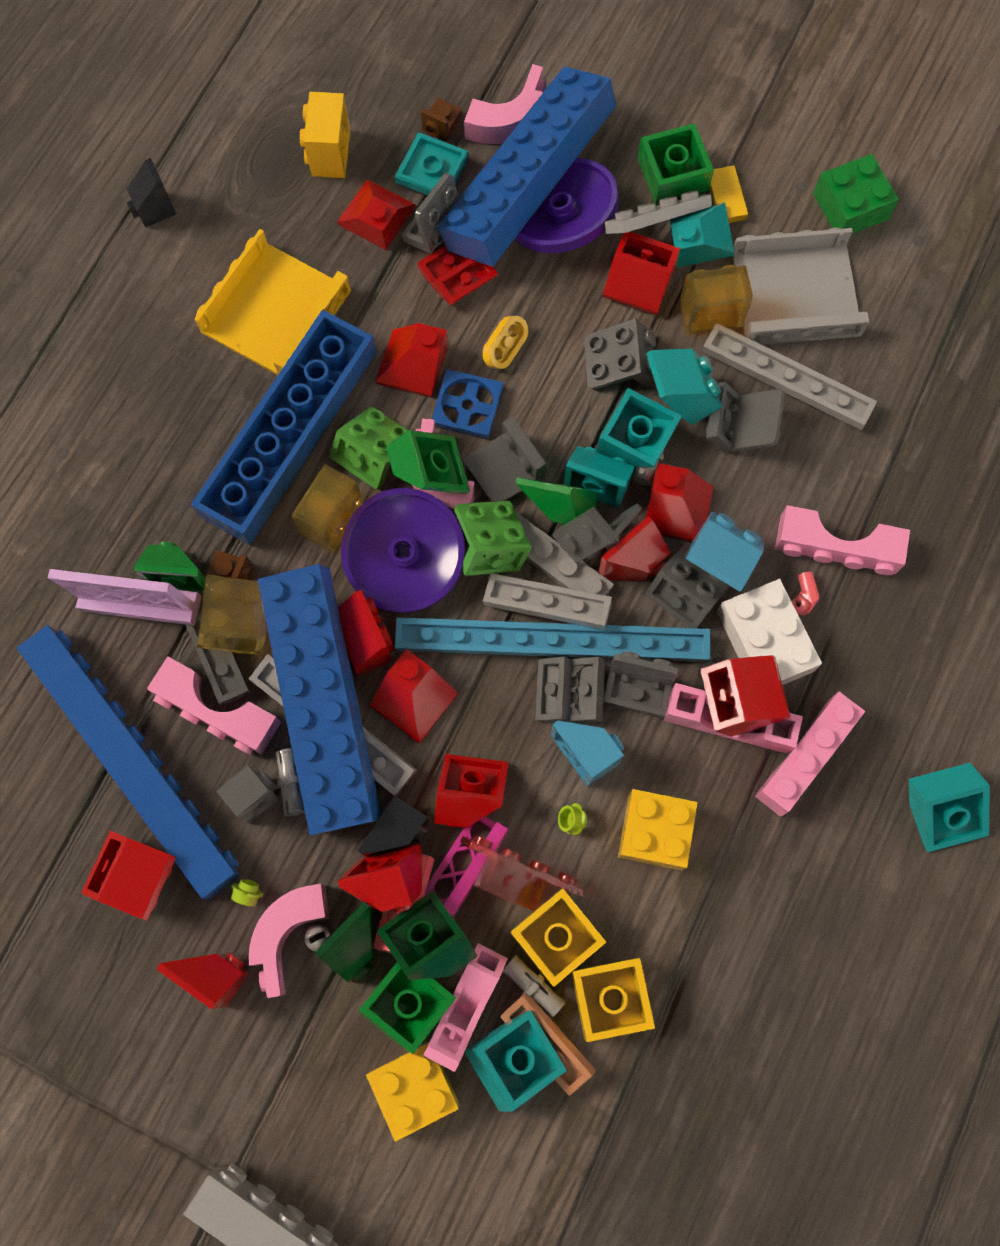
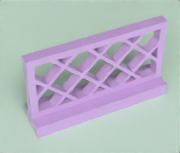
(129, 597)

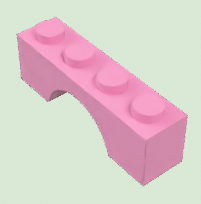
(803, 534)
(691, 709)
(247, 725)
(810, 755)

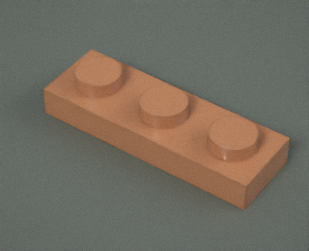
(577, 1066)

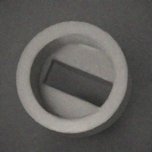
(314, 930)

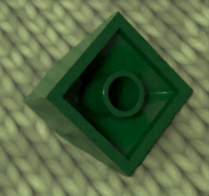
(427, 940)
(351, 945)

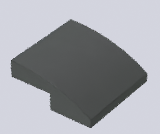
(570, 690)

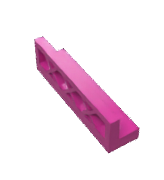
(469, 875)

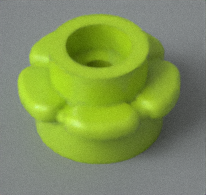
(572, 819)
(246, 892)

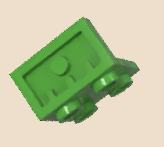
(363, 443)
(494, 538)

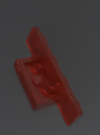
(513, 879)

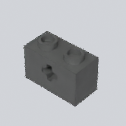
(249, 793)

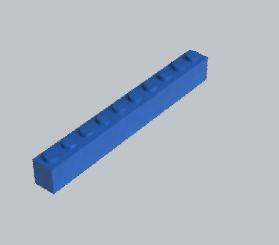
(129, 762)

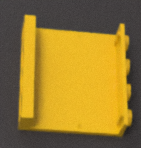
(268, 303)

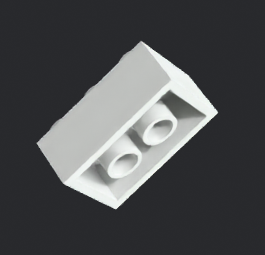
(768, 624)

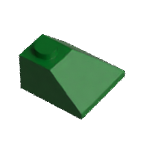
(428, 461)
(558, 501)
(169, 565)
(406, 1008)

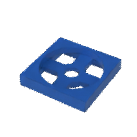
(473, 383)

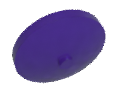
(573, 210)
(403, 550)

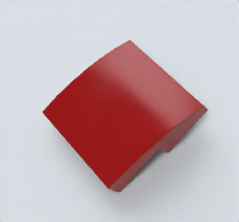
(454, 274)

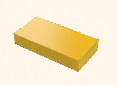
(726, 189)

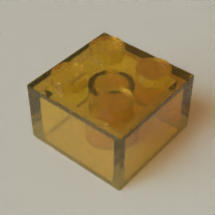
(714, 298)
(327, 508)
(231, 616)

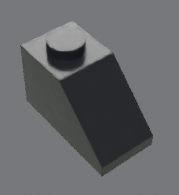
(149, 196)
(395, 829)

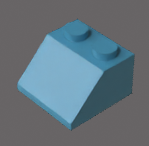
(726, 550)
(588, 749)

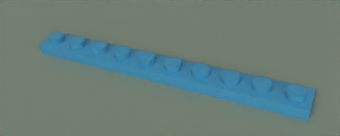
(551, 639)

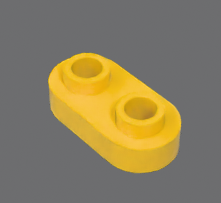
(505, 344)

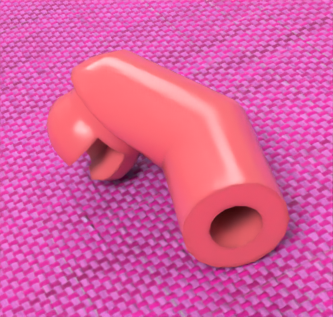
(808, 596)

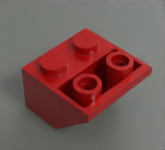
(641, 272)
(364, 640)
(745, 694)
(128, 875)

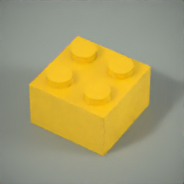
(326, 134)
(657, 830)
(558, 937)
(612, 1000)
(412, 1092)

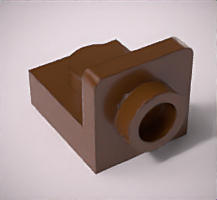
(440, 119)
(230, 566)

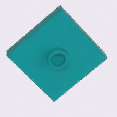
(427, 163)

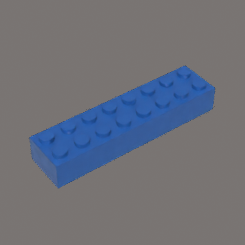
(527, 166)
(285, 427)
(319, 699)

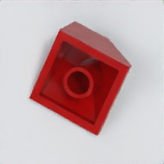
(376, 214)
(414, 359)
(678, 502)
(637, 555)
(413, 696)
(469, 789)
(386, 879)
(208, 978)

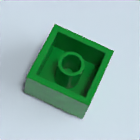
(675, 163)
(855, 194)

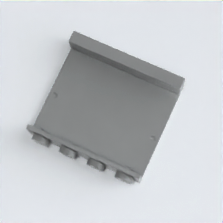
(800, 286)

